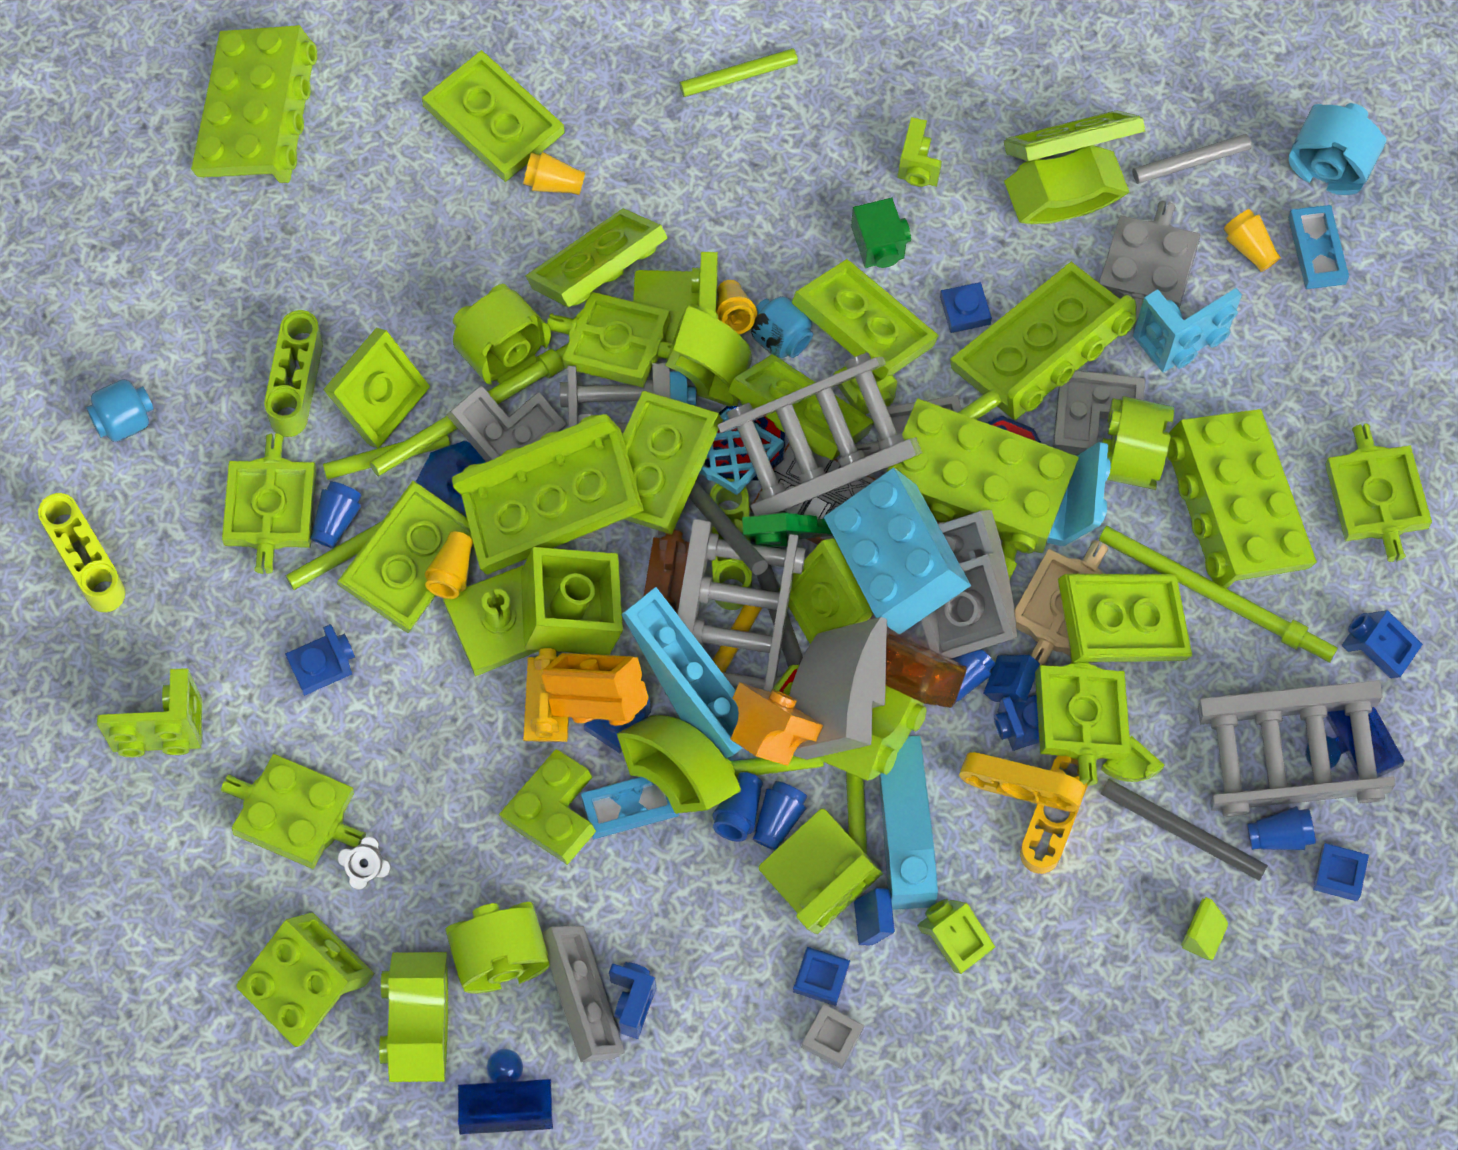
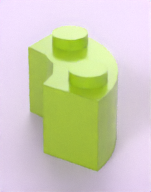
(1066, 186)
(709, 354)
(889, 732)
(679, 762)
(416, 1018)

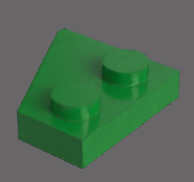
(774, 529)

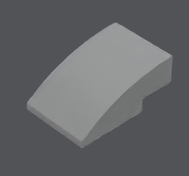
(985, 610)
(841, 684)

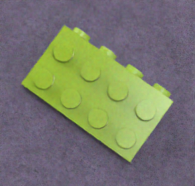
(255, 103)
(1045, 340)
(982, 468)
(548, 492)
(1238, 497)

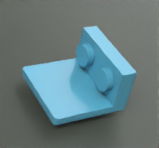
(1176, 341)
(1084, 500)

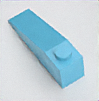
(684, 670)
(908, 830)

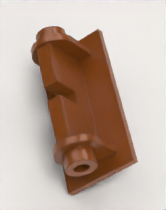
(668, 567)

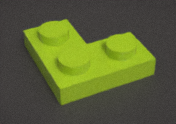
(542, 808)

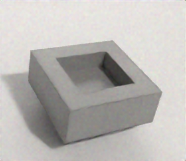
(832, 1036)

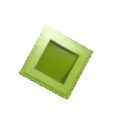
(1205, 930)

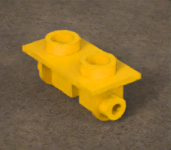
(538, 720)

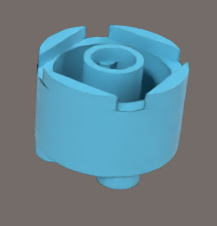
(1337, 147)

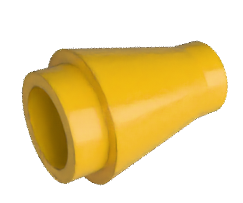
(552, 175)
(1251, 238)
(735, 307)
(450, 567)

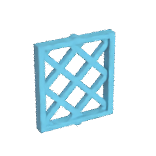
(738, 484)

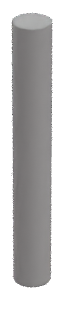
(1191, 158)

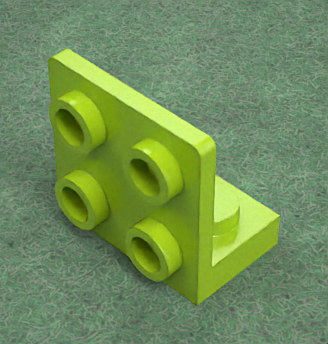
(678, 289)
(170, 731)
(819, 871)
(302, 976)

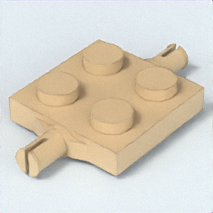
(1041, 607)

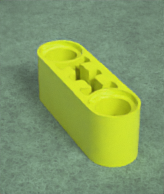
(76, 529)

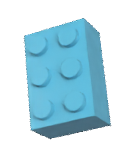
(896, 551)

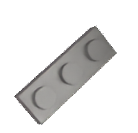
(582, 994)

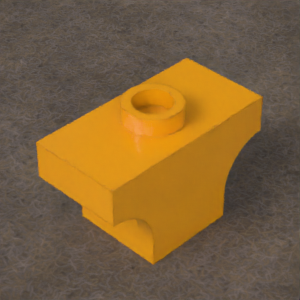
(771, 724)

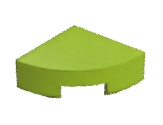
(1137, 765)

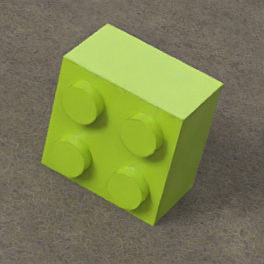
(571, 601)

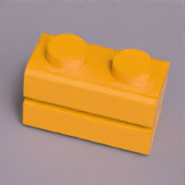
(595, 687)

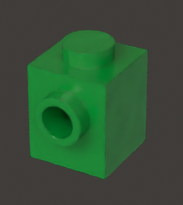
(880, 233)

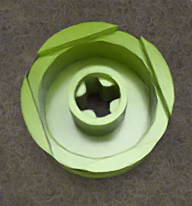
(499, 334)
(1137, 441)
(497, 947)

